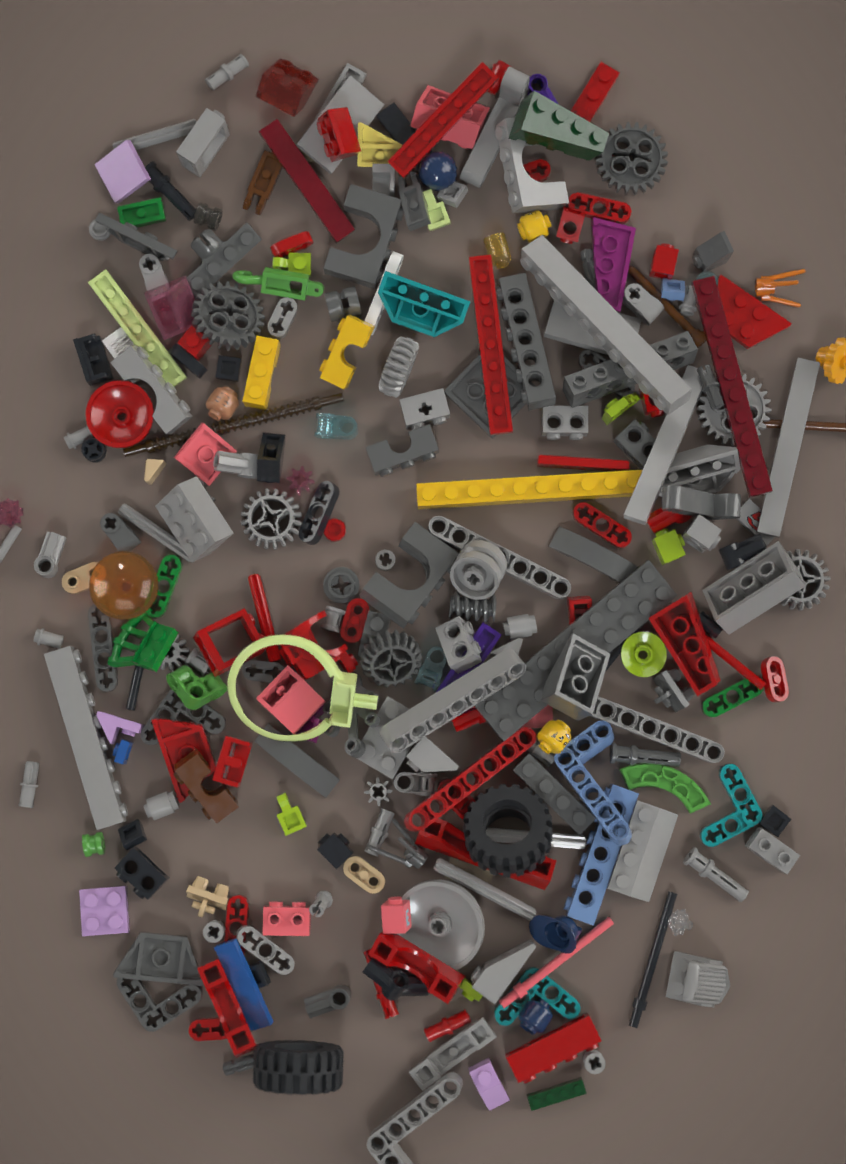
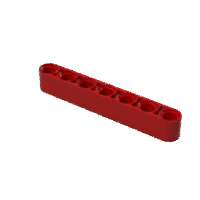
(460, 783)

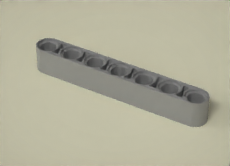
(511, 558)
(452, 700)
(659, 729)

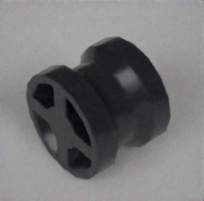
(90, 447)

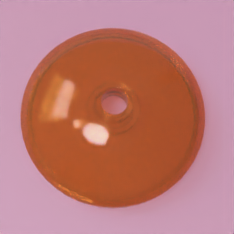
(112, 574)

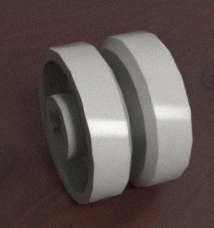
(478, 570)

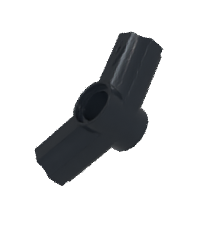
(394, 982)

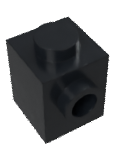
(335, 849)

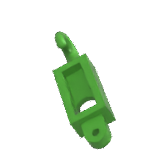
(278, 283)

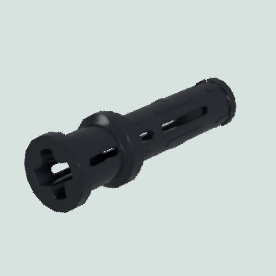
(162, 184)

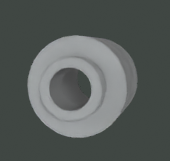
(520, 626)
(161, 805)

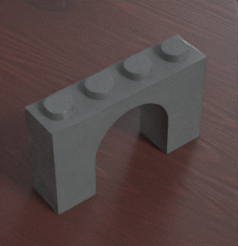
(367, 267)
(402, 604)

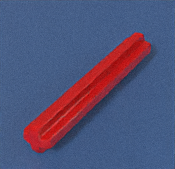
(263, 615)

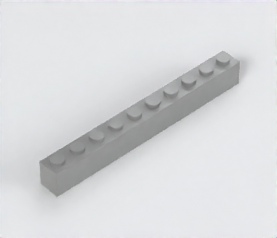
(605, 325)

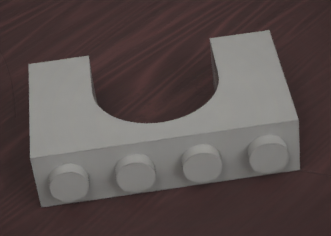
(524, 191)

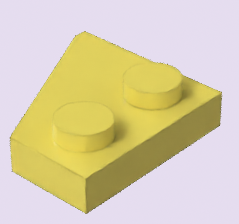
(374, 146)

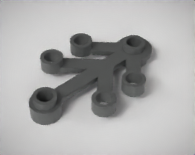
(360, 747)

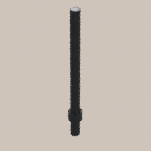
(640, 1002)

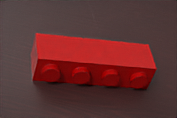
(552, 1048)

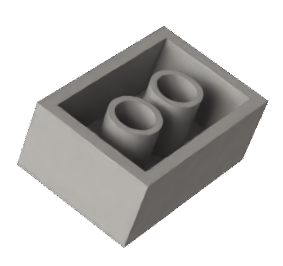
(194, 519)
(377, 752)

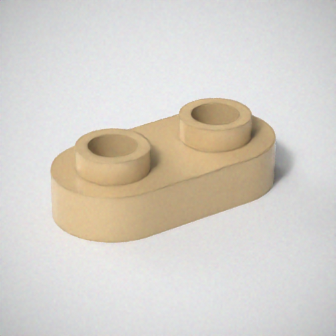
(82, 576)
(364, 874)

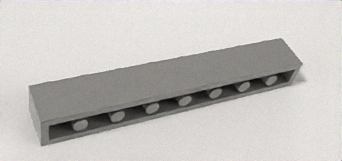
(85, 737)

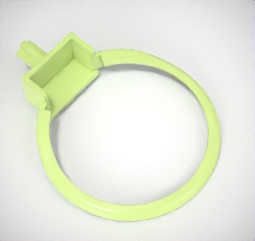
(343, 689)

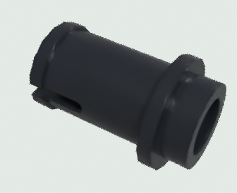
(710, 625)

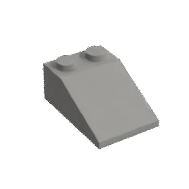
(498, 972)

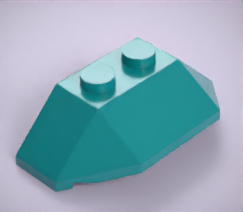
(420, 305)

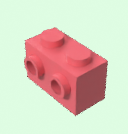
(286, 920)

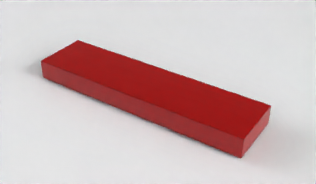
(582, 463)

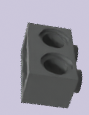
(635, 450)

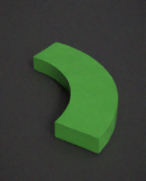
(668, 779)

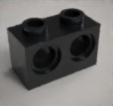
(146, 867)

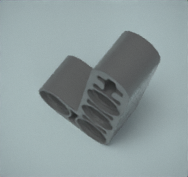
(696, 502)

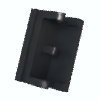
(93, 359)

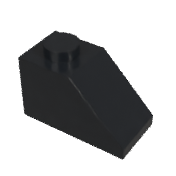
(270, 458)

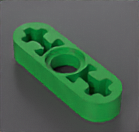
(174, 572)
(720, 709)

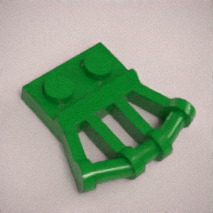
(152, 648)

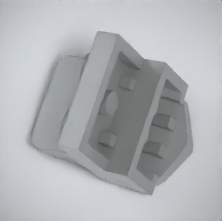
(697, 980)

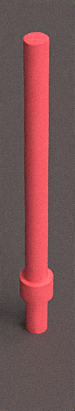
(521, 989)

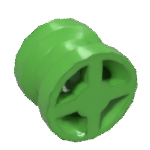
(93, 844)

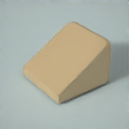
(153, 469)

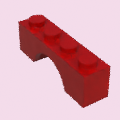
(437, 976)
(227, 1008)

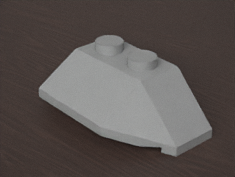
(703, 468)

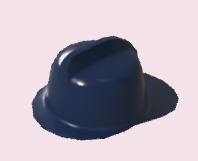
(555, 933)

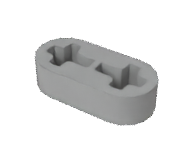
(278, 315)

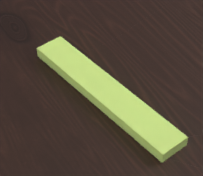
(135, 326)

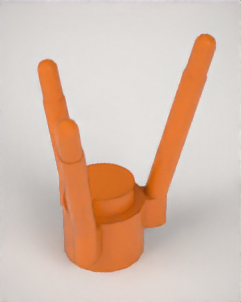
(766, 285)

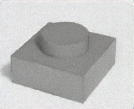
(453, 194)

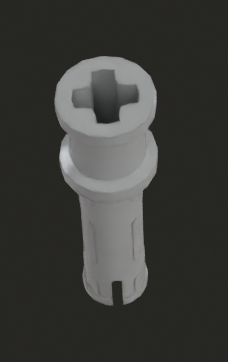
(708, 869)

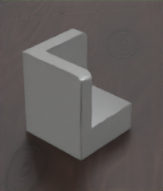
(384, 179)

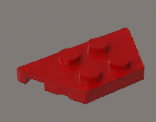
(746, 316)
(176, 742)

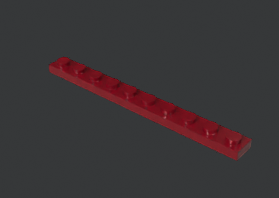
(731, 386)

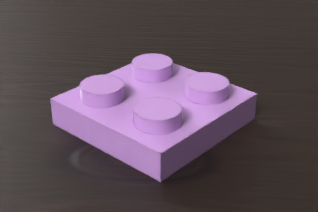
(104, 910)

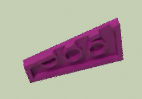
(611, 259)

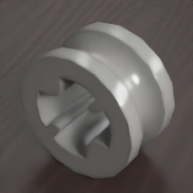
(391, 557)

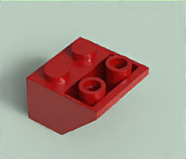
(338, 134)

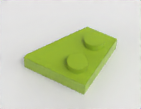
(616, 408)

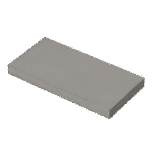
(362, 108)
(567, 329)

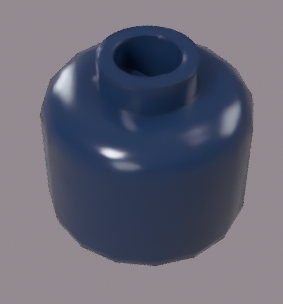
(535, 1016)

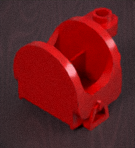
(303, 661)

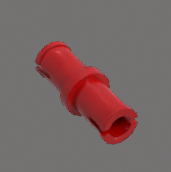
(447, 1025)

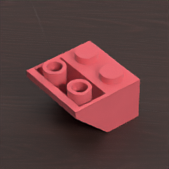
(290, 700)

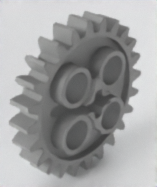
(715, 418)

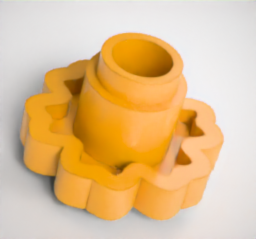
(833, 360)

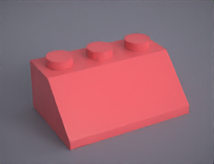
(465, 131)

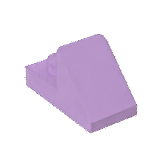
(112, 724)

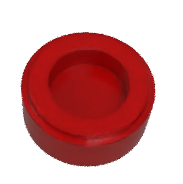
(335, 530)

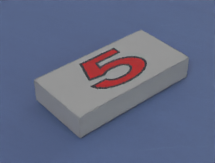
(750, 517)

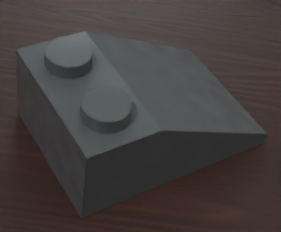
(576, 678)

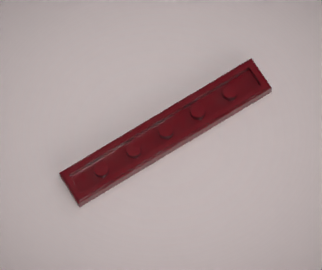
(306, 180)

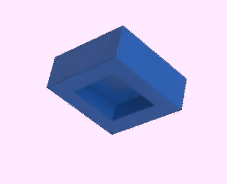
(122, 751)

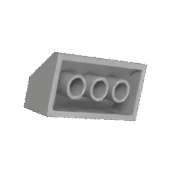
(753, 588)
(642, 857)

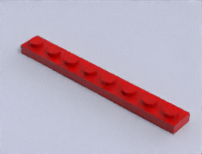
(490, 345)

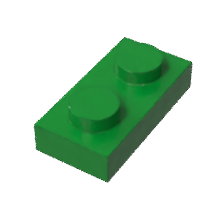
(142, 212)

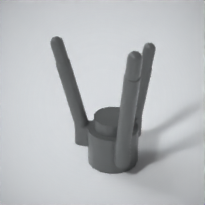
(414, 853)

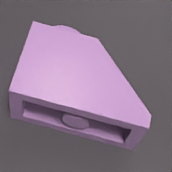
(488, 1084)

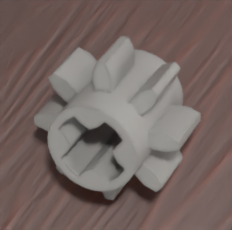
(378, 798)

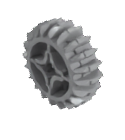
(398, 366)
(261, 523)
(818, 578)

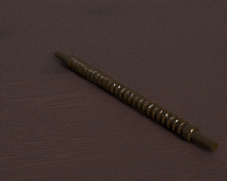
(316, 403)

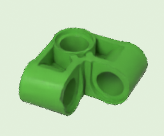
(185, 683)

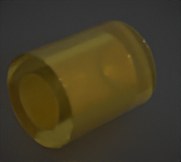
(498, 248)

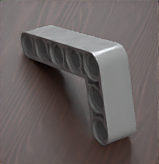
(512, 91)
(410, 1123)

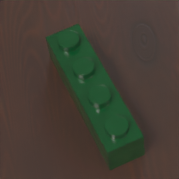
(556, 1094)

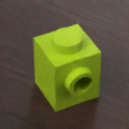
(668, 546)

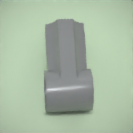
(242, 464)
(50, 552)

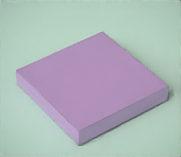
(122, 171)

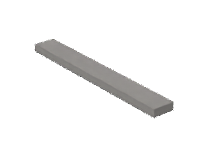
(788, 447)
(663, 453)

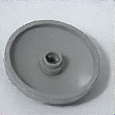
(445, 921)

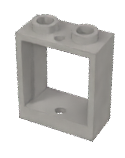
(203, 142)

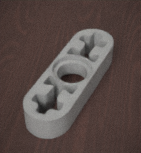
(282, 954)

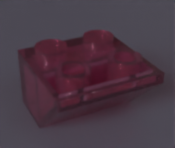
(172, 307)

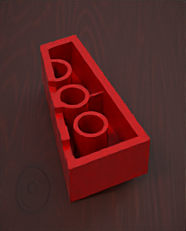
(687, 642)

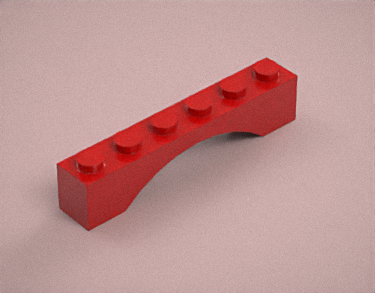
(450, 841)

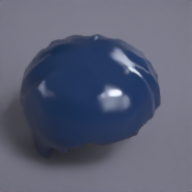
(438, 171)

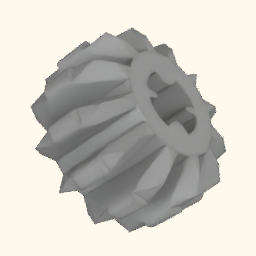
(178, 654)

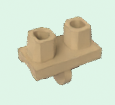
(198, 892)

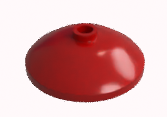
(110, 402)

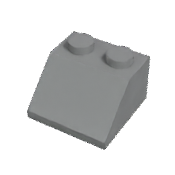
(429, 758)

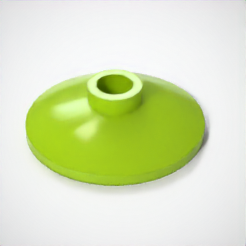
(652, 646)

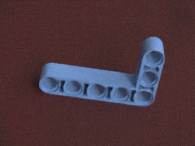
(589, 785)

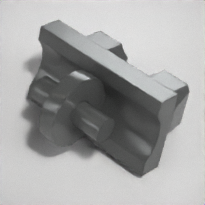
(669, 691)

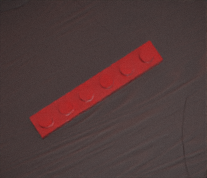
(443, 120)

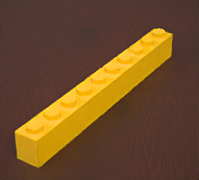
(527, 489)

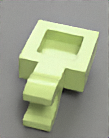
(437, 211)

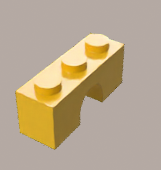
(336, 368)
(260, 372)

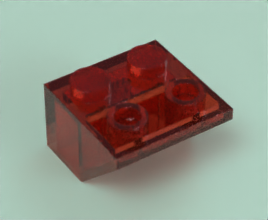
(286, 87)

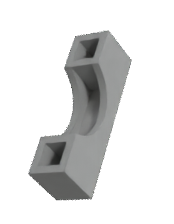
(169, 411)

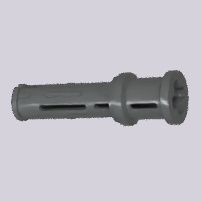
(634, 755)

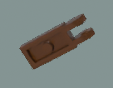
(263, 181)

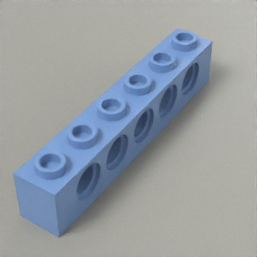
(588, 911)

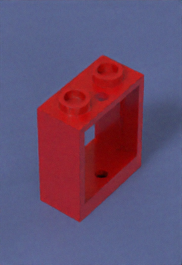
(209, 650)

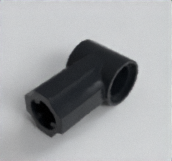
(739, 553)

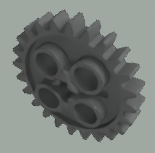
(629, 178)
(227, 315)

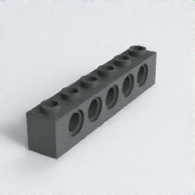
(517, 287)
(610, 376)

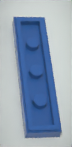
(243, 984)

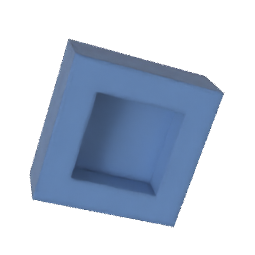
(672, 289)

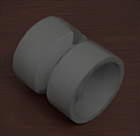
(335, 306)

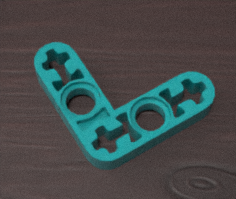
(738, 815)
(531, 992)

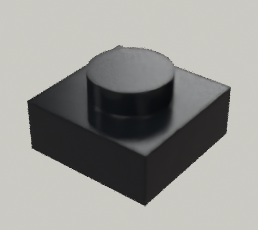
(228, 368)
(774, 821)
(132, 834)
(260, 974)

